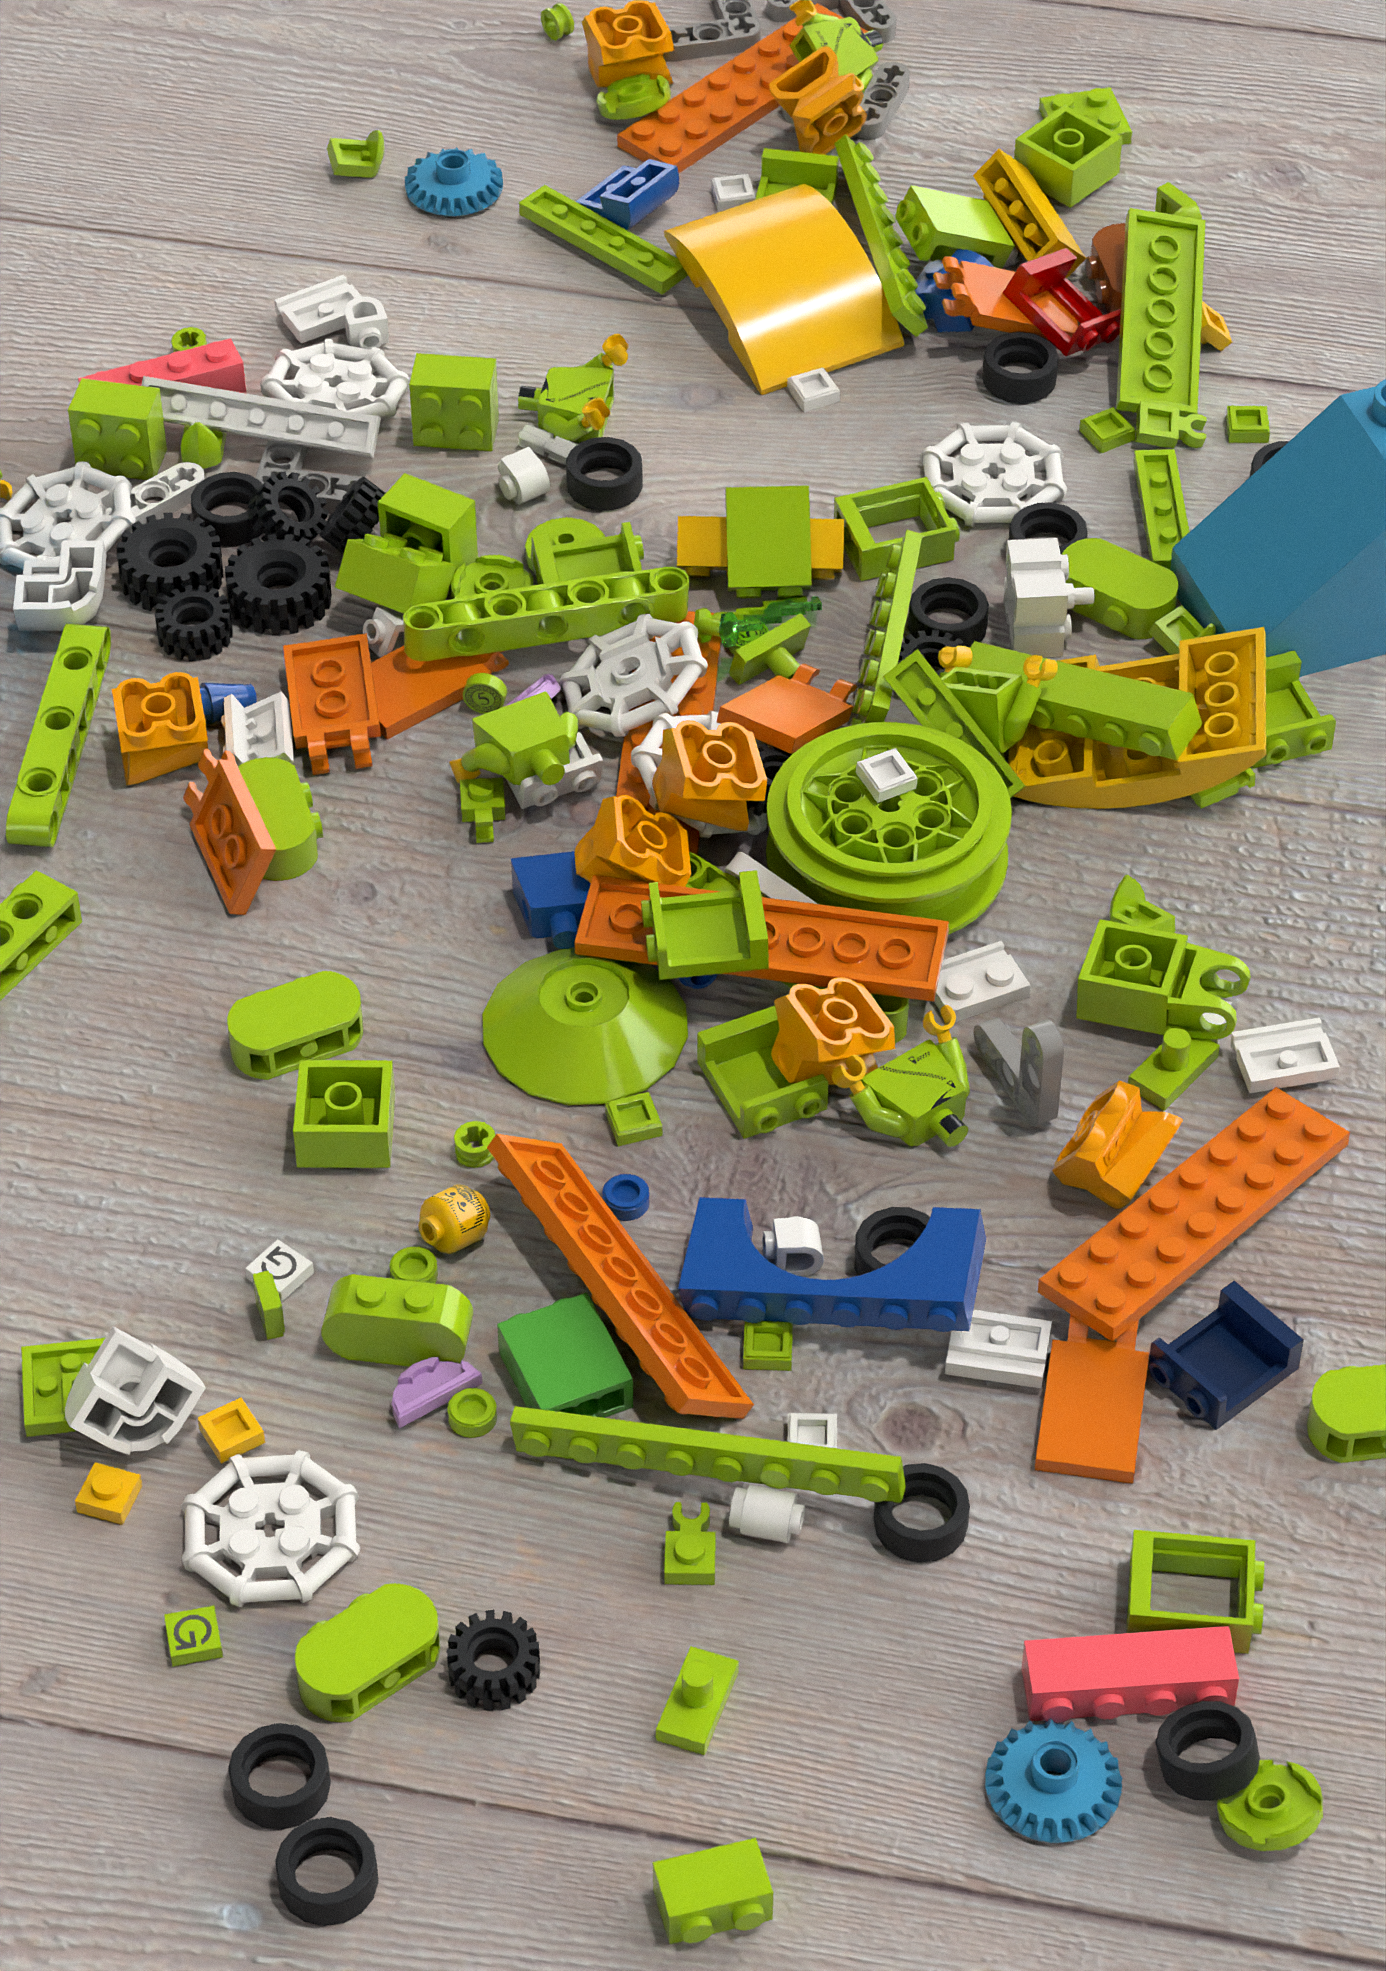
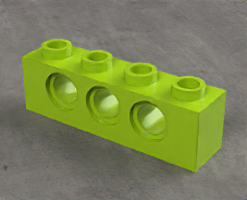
(33, 925)

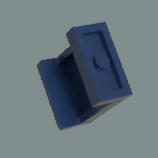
(1227, 1357)

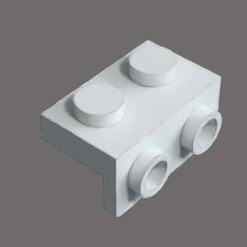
(258, 729)
(579, 776)

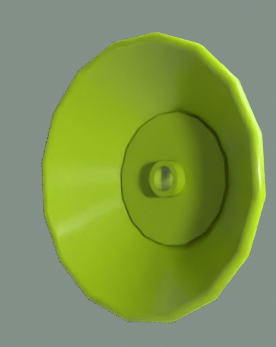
(584, 1027)

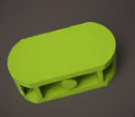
(1127, 587)
(286, 814)
(295, 1022)
(396, 1320)
(1349, 1414)
(367, 1652)

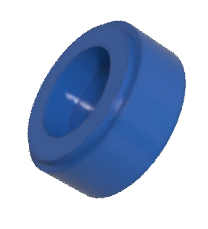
(626, 1196)

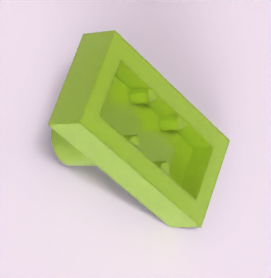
(771, 651)
(1173, 1067)
(697, 1700)

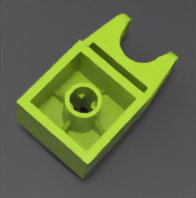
(1156, 982)

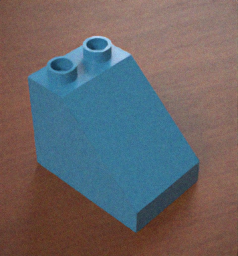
(1301, 543)

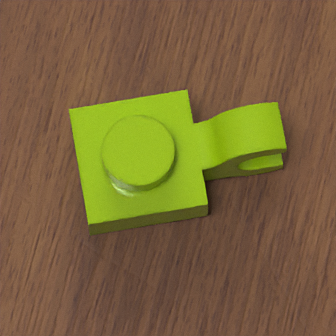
(482, 802)

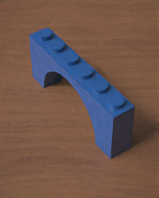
(921, 1289)

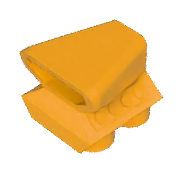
(627, 42)
(820, 101)
(159, 725)
(709, 774)
(634, 845)
(826, 1028)
(1115, 1145)

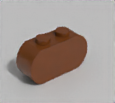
(1106, 265)

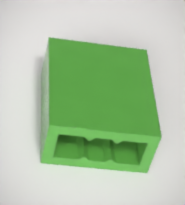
(565, 1360)

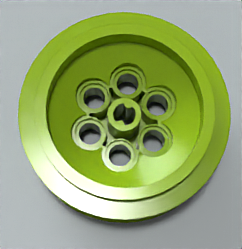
(913, 855)

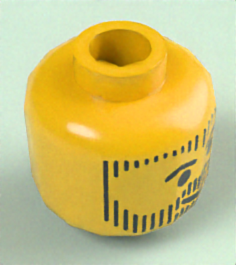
(454, 1219)

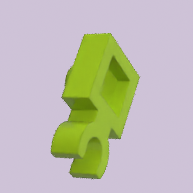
(1163, 426)
(690, 1549)

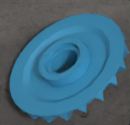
(453, 182)
(1050, 1805)

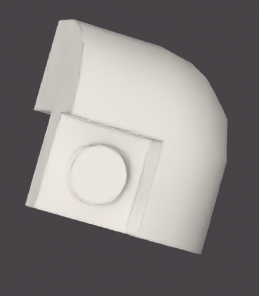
(62, 589)
(131, 1395)

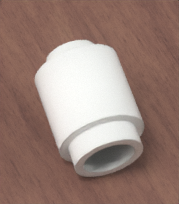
(766, 1513)

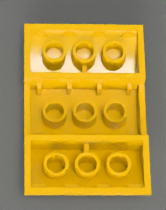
(788, 285)
(1230, 693)

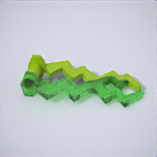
(729, 624)

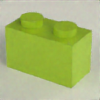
(713, 1891)

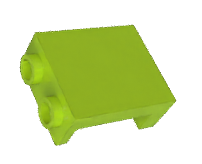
(790, 168)
(953, 221)
(768, 540)
(586, 557)
(1292, 719)
(707, 931)
(748, 1081)

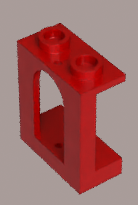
(1049, 275)

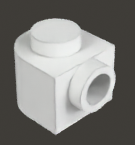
(366, 323)
(523, 476)
(384, 631)
(794, 1245)

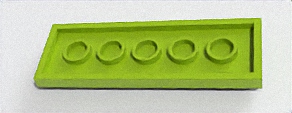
(1161, 311)
(886, 640)

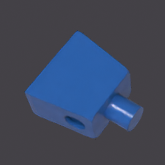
(550, 895)

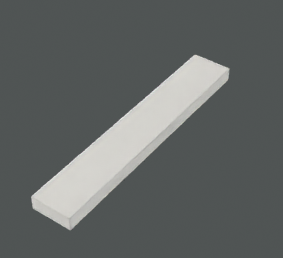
(267, 417)

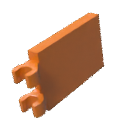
(981, 298)
(416, 690)
(332, 698)
(790, 710)
(229, 831)
(1092, 1406)

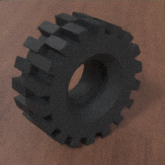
(165, 543)
(272, 565)

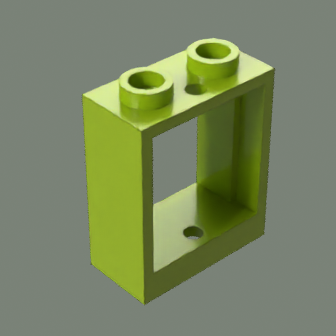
(891, 505)
(1194, 1556)

